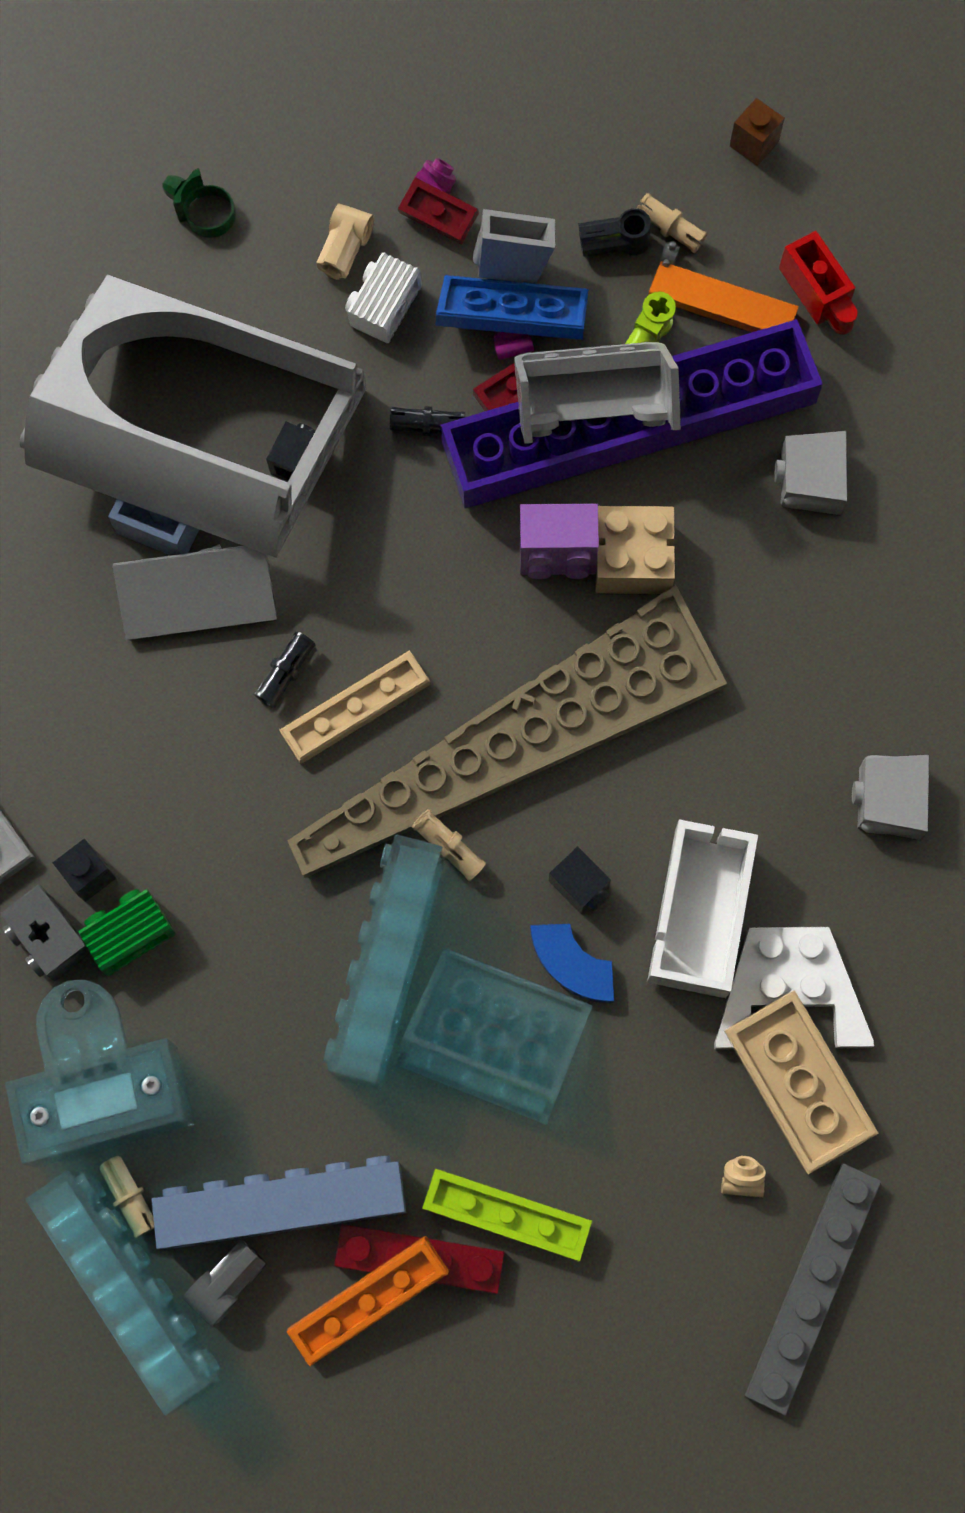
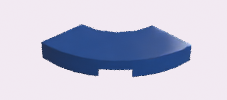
(570, 965)

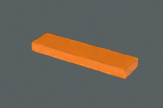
(721, 300)
(367, 1301)

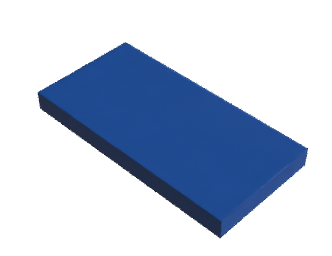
(512, 307)

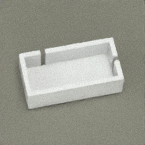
(702, 909)

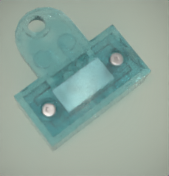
(93, 1084)

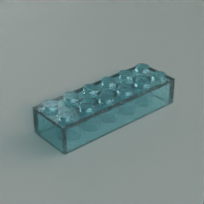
(386, 963)
(124, 1291)

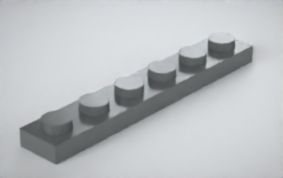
(812, 1289)

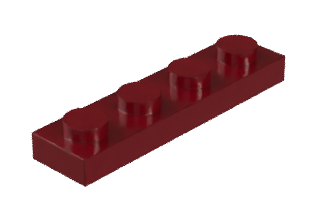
(467, 1265)

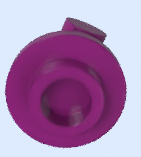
(437, 174)
(512, 344)

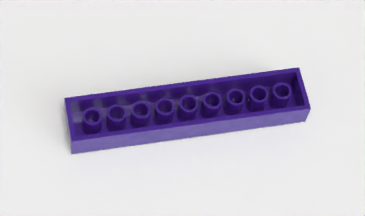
(718, 391)

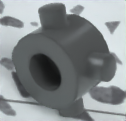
(670, 254)

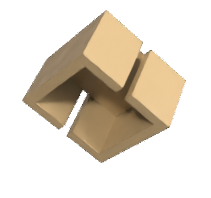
(635, 549)

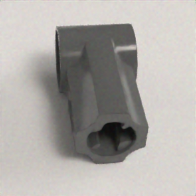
(218, 1290)

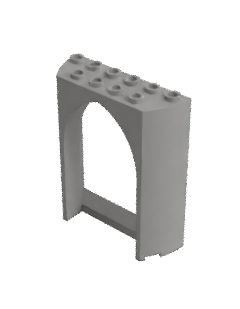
(90, 445)

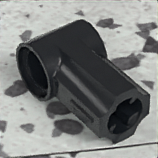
(612, 236)

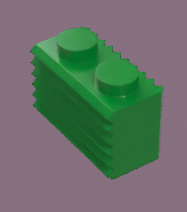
(126, 931)

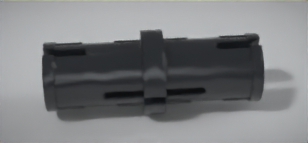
(421, 420)
(284, 669)

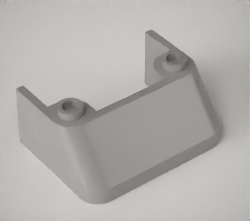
(597, 384)

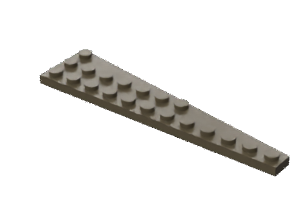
(597, 694)

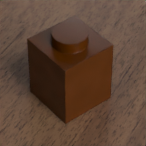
(756, 131)

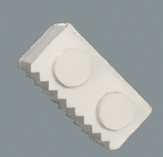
(384, 297)

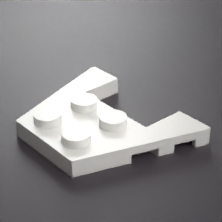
(798, 960)

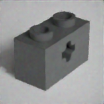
(29, 916)

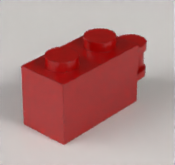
(820, 282)

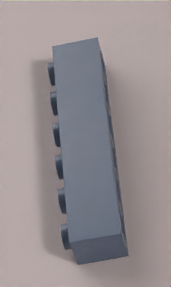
(278, 1205)

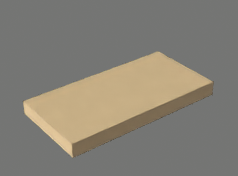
(801, 1082)

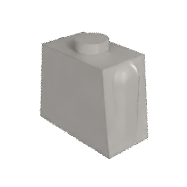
(513, 246)
(813, 472)
(893, 795)

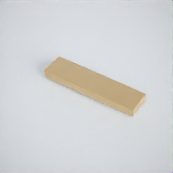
(355, 707)

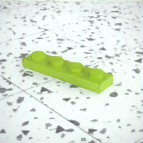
(507, 1214)

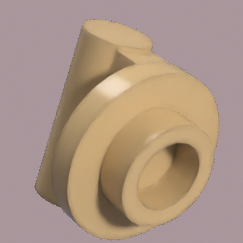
(743, 1177)

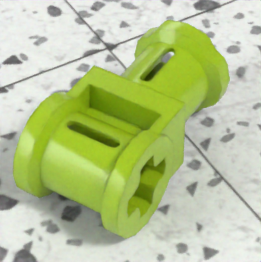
(648, 326)

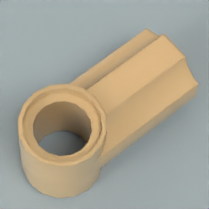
(347, 232)

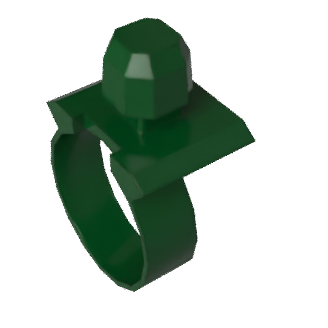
(184, 192)

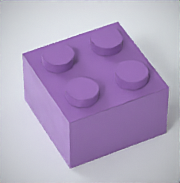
(558, 540)

